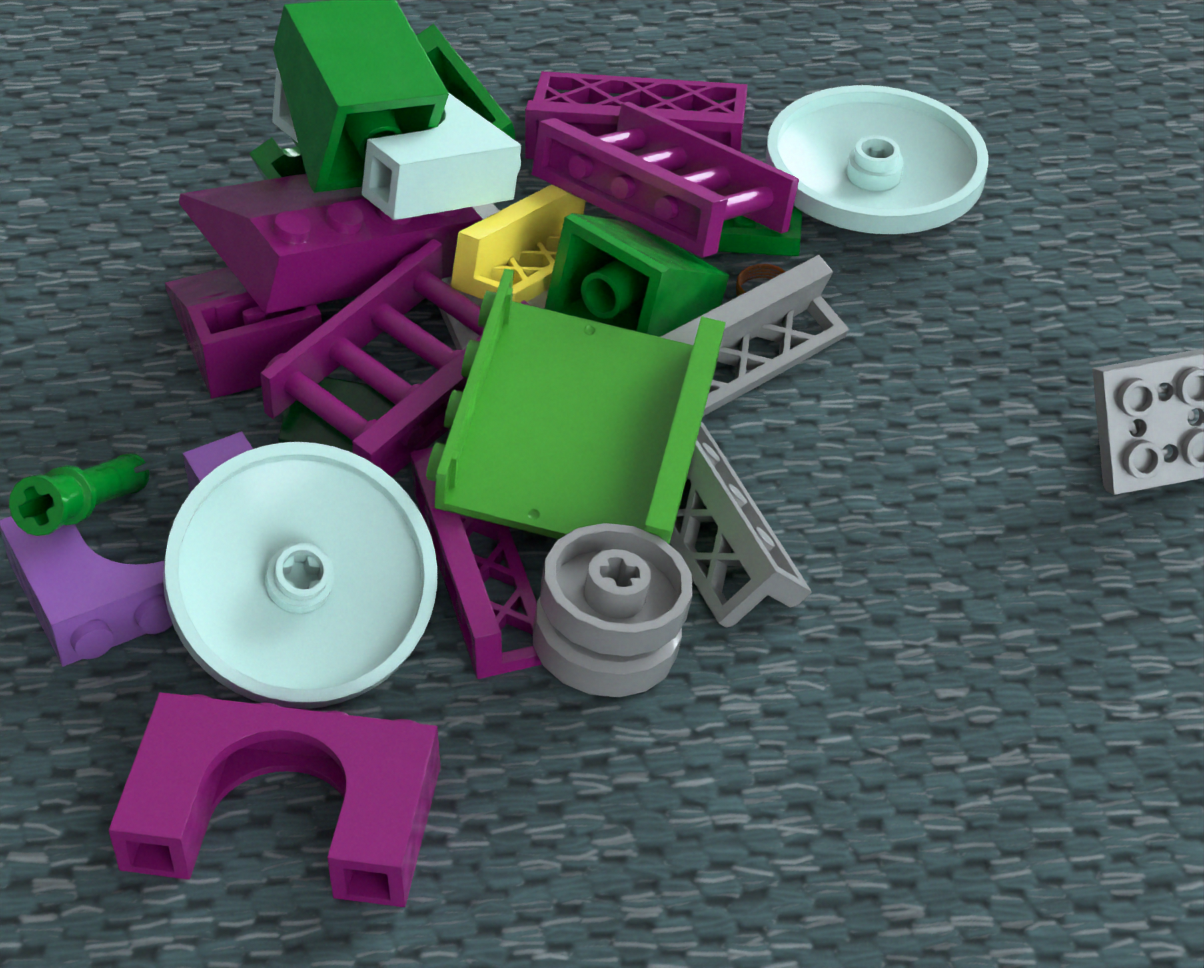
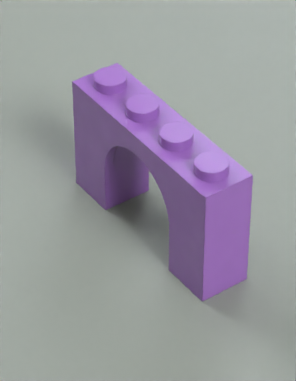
(90, 600)

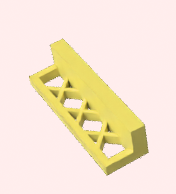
(517, 239)

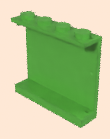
(572, 421)

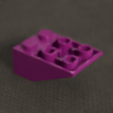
(230, 330)

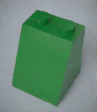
(352, 78)
(629, 277)

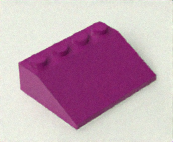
(311, 246)

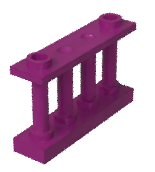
(664, 178)
(419, 408)

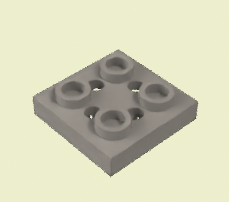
(1140, 422)

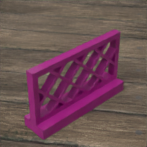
(716, 121)

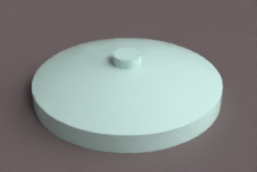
(879, 159)
(299, 575)

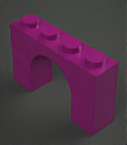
(208, 746)

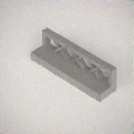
(758, 315)
(739, 529)

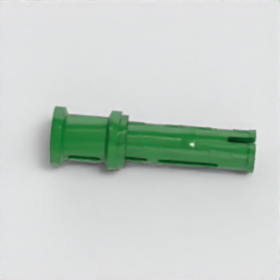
(69, 494)

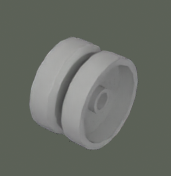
(611, 609)

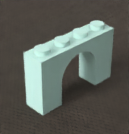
(433, 169)

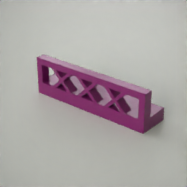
(465, 579)

